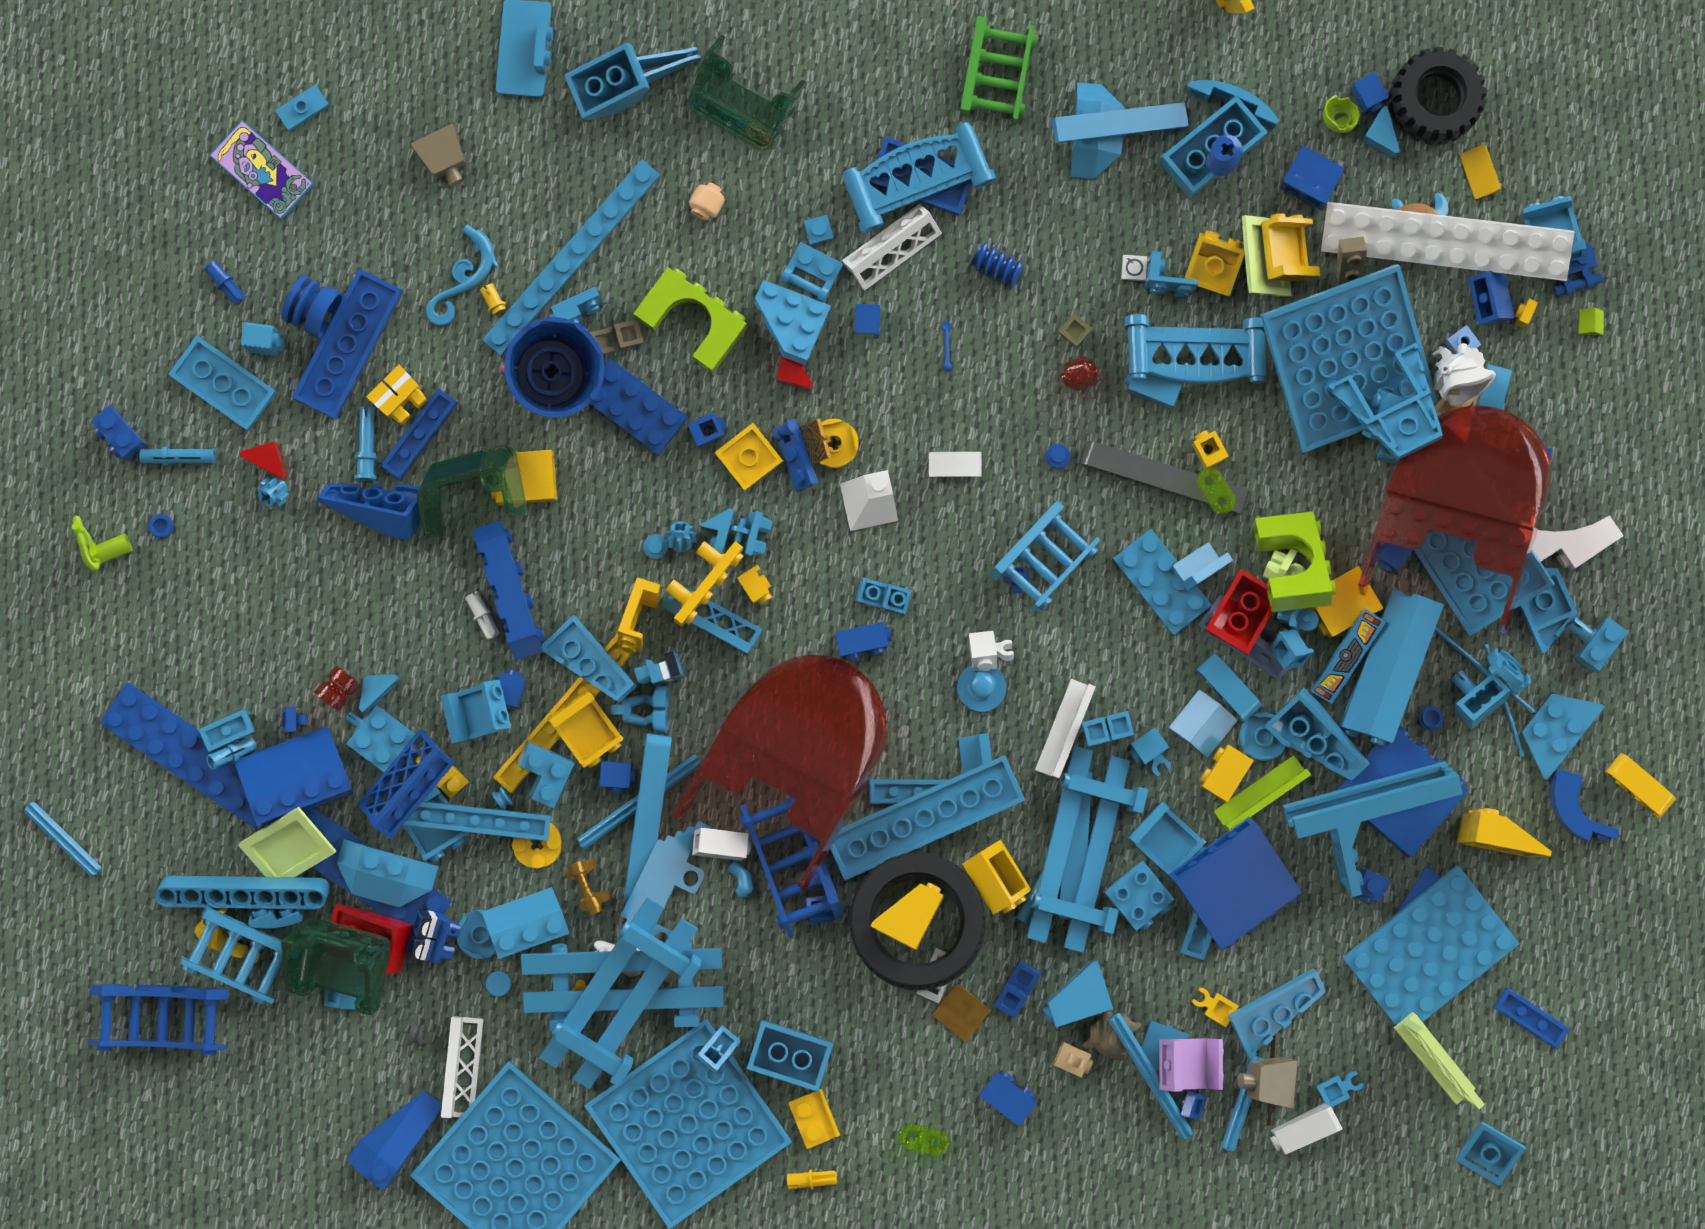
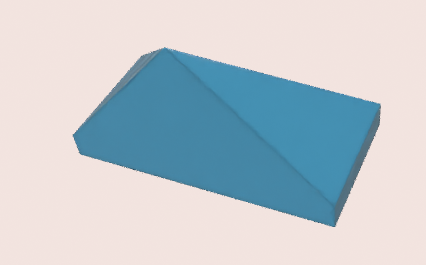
(375, 688)

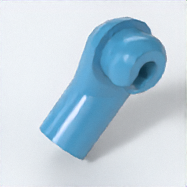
(744, 879)

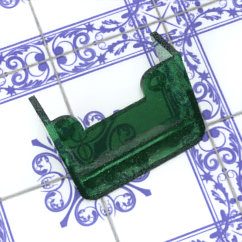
(736, 107)
(497, 470)

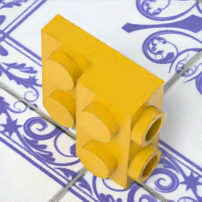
(1215, 262)

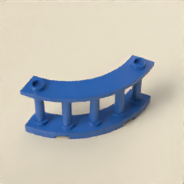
(821, 879)
(163, 994)

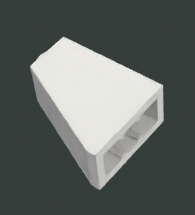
(1305, 1129)

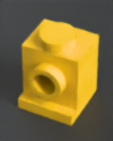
(1218, 451)
(755, 585)

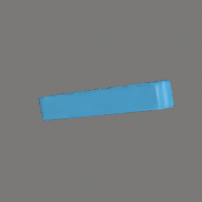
(648, 807)
(252, 886)

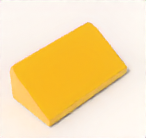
(1480, 172)

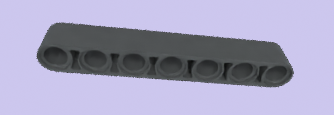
(1153, 474)

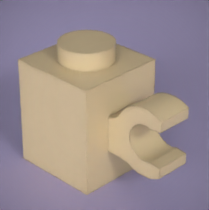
(1073, 1059)

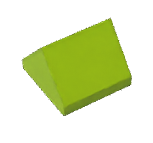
(1591, 321)

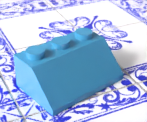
(525, 923)

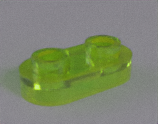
(1217, 490)
(923, 1140)

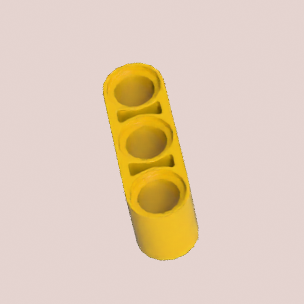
(1641, 785)

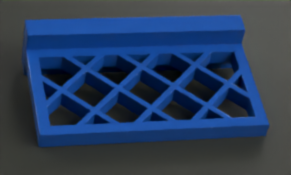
(413, 789)

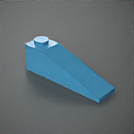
(1312, 731)

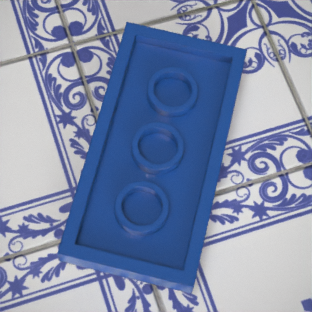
(949, 200)
(637, 408)

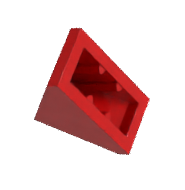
(793, 374)
(267, 457)

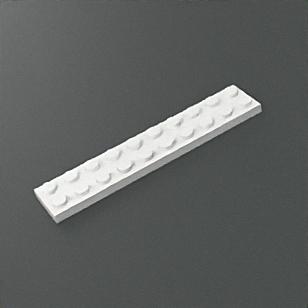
(1451, 241)

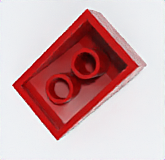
(1241, 612)
(395, 930)

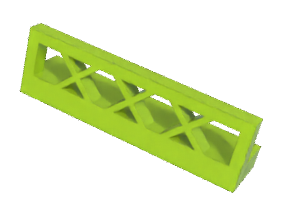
(1261, 793)

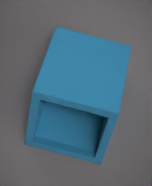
(1079, 997)

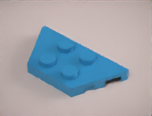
(1549, 612)
(1557, 729)

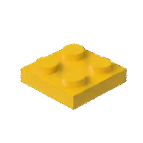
(749, 457)

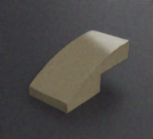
(618, 337)

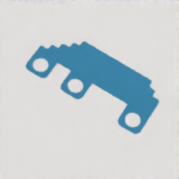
(664, 871)

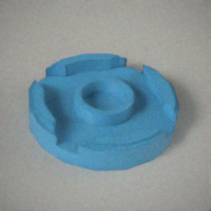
(1257, 742)
(470, 944)

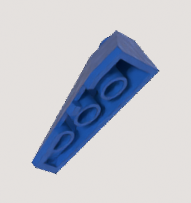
(386, 511)
(390, 1144)

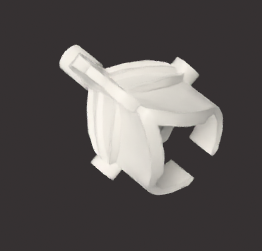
(1461, 372)

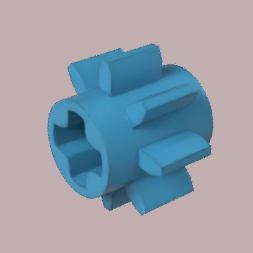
(273, 492)
(680, 536)

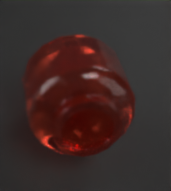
(1079, 373)

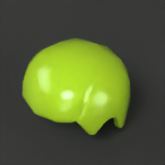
(1340, 106)

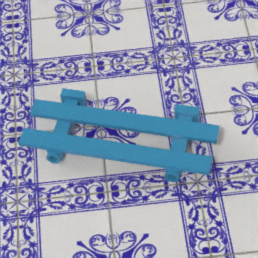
(1111, 796)
(665, 957)
(562, 1000)

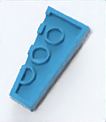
(584, 655)
(1265, 1016)

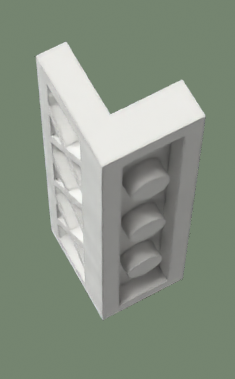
(890, 242)
(1065, 728)
(452, 1065)

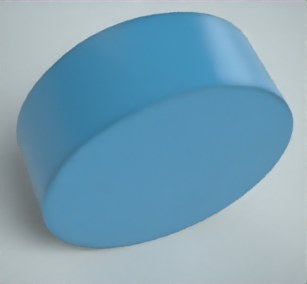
(498, 983)

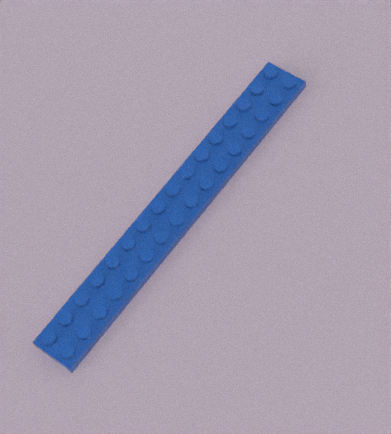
(183, 752)

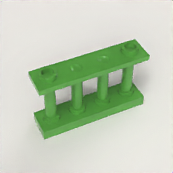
(975, 78)

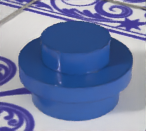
(1057, 456)
(1430, 718)

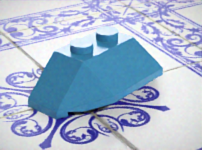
(1094, 155)
(383, 874)

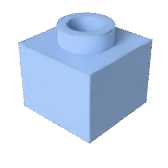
(1455, 340)

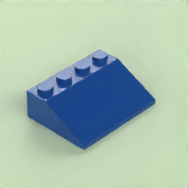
(293, 775)

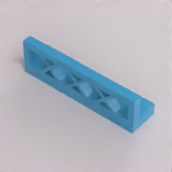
(714, 629)

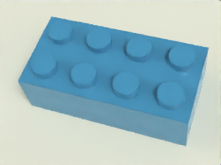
(1188, 157)

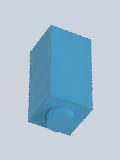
(1155, 390)

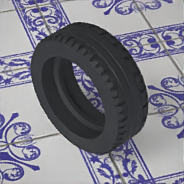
(912, 867)

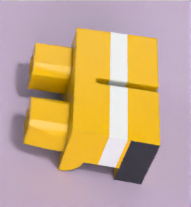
(393, 405)

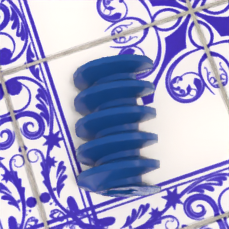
(1224, 155)
(997, 264)

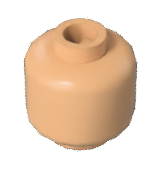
(706, 201)

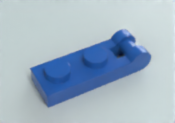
(795, 455)

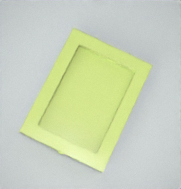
(1255, 261)
(287, 846)

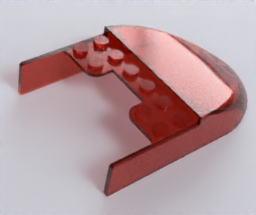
(1475, 484)
(808, 731)

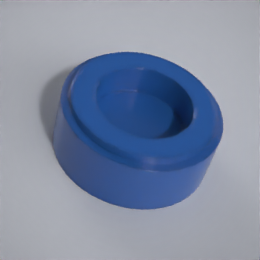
(161, 526)

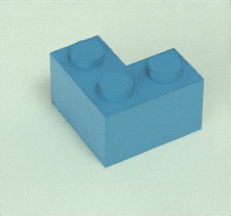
(551, 770)

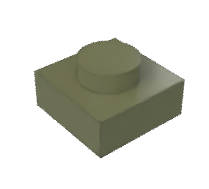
(1075, 330)

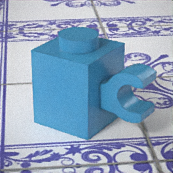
(1150, 748)

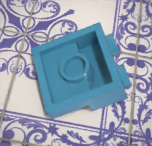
(575, 306)

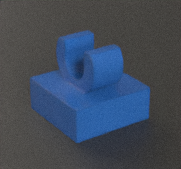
(1022, 571)
(290, 719)

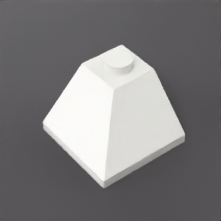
(869, 500)

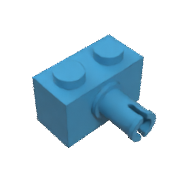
(1597, 643)
(1479, 699)

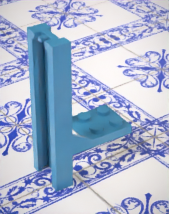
(1346, 808)

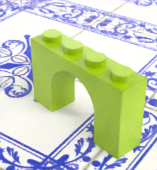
(673, 290)
(1301, 534)

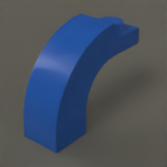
(1565, 806)

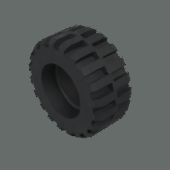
(1453, 69)

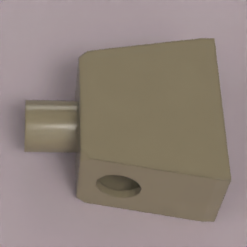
(442, 154)
(1271, 1081)

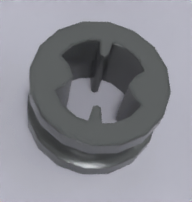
(416, 1034)

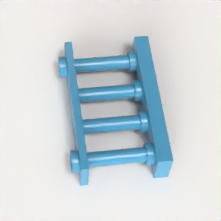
(1021, 551)
(236, 929)

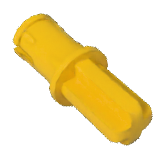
(811, 1179)

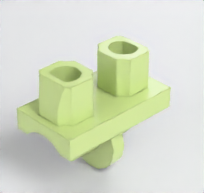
(1282, 565)

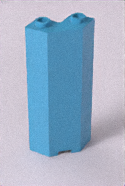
(1391, 668)

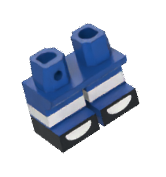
(429, 937)

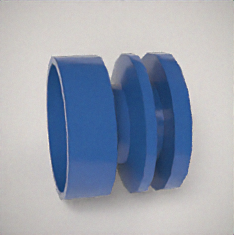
(310, 305)

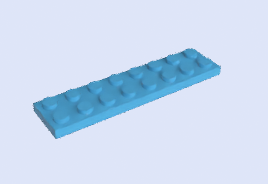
(926, 817)

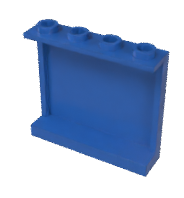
(1412, 826)
(1235, 883)

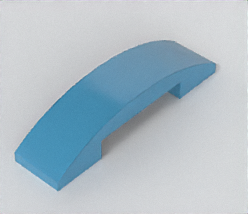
(1204, 88)

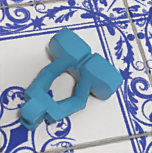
(659, 716)

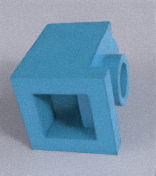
(1290, 649)

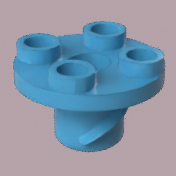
(981, 689)

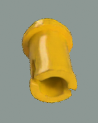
(491, 296)

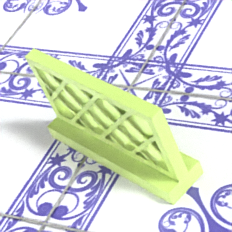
(1437, 1061)

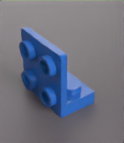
(1312, 178)

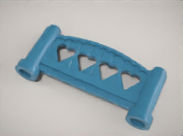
(872, 203)
(1247, 342)

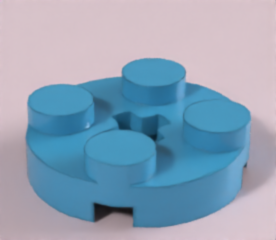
(1508, 668)

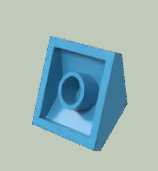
(1203, 723)
(1491, 1151)

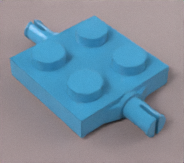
(379, 737)

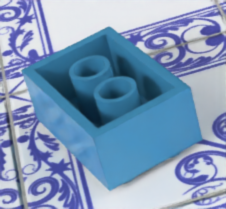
(790, 1055)

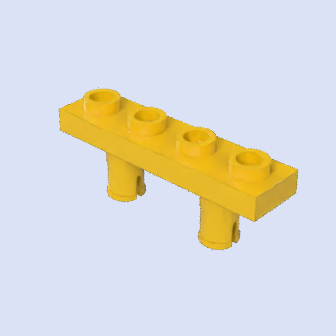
(703, 594)

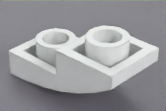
(954, 464)

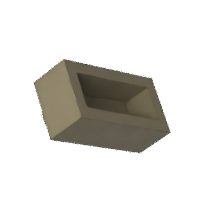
(1351, 259)

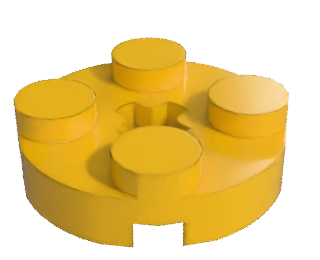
(849, 443)
(538, 858)

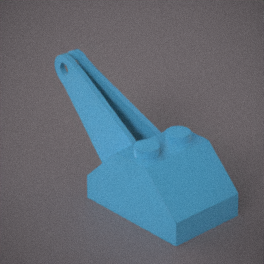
(618, 79)

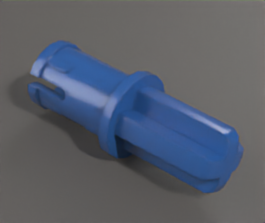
(224, 282)

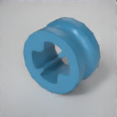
(502, 798)

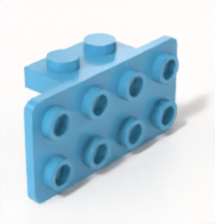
(524, 48)

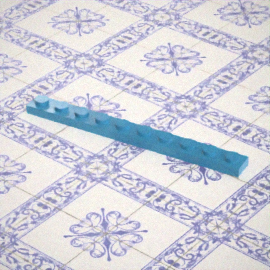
(571, 256)

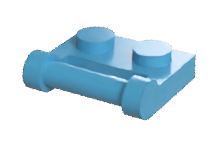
(815, 264)

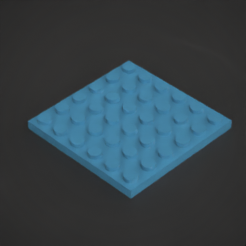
(1341, 335)
(686, 1127)
(515, 1159)

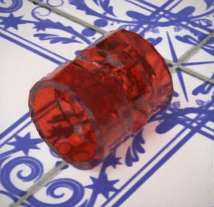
(337, 688)

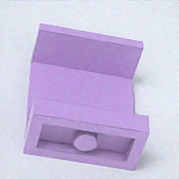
(1191, 1064)

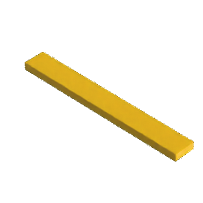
(545, 735)

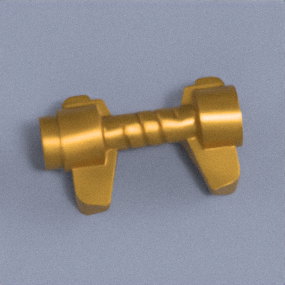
(591, 901)

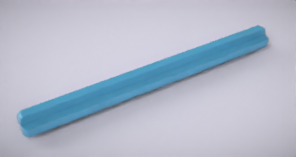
(629, 808)
(1150, 1075)

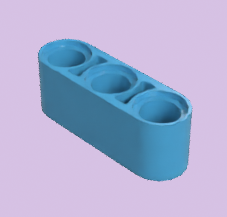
(1229, 686)

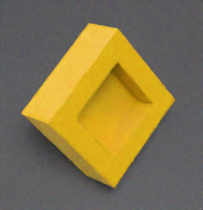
(1524, 312)

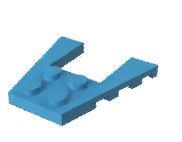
(1405, 425)

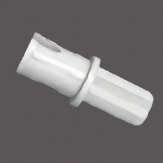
(482, 615)

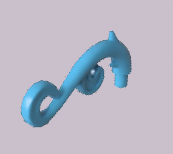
(466, 283)

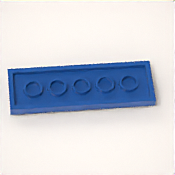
(347, 344)

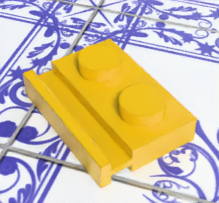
(814, 1118)

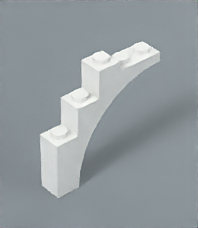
(1576, 545)

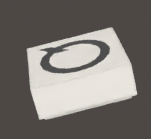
(1134, 268)

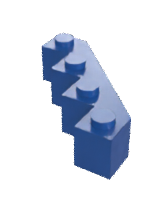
(510, 599)

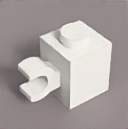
(985, 651)

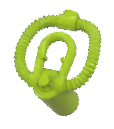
(94, 554)

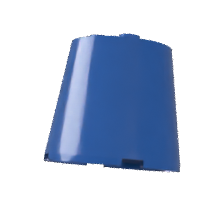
(573, 355)

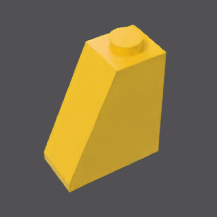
(910, 916)

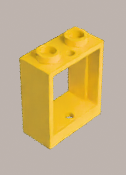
(997, 878)

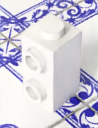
(721, 844)

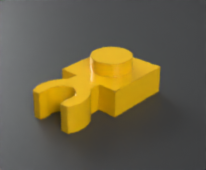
(1217, 1007)

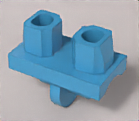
(747, 533)
(1302, 618)

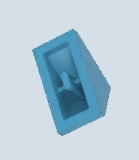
(1382, 134)
(718, 1049)

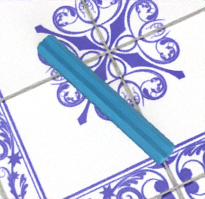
(58, 835)
(1238, 1117)

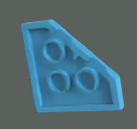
(791, 319)

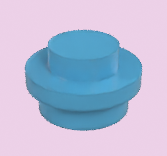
(655, 546)

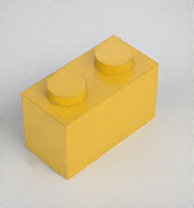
(1226, 772)

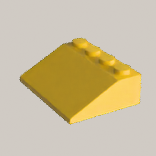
(1494, 832)

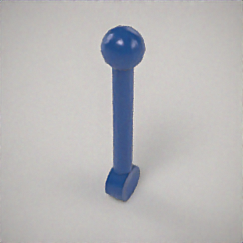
(946, 326)

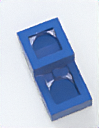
(1017, 988)

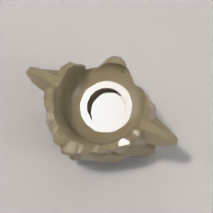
(1105, 1039)

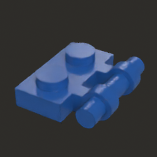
(1581, 265)

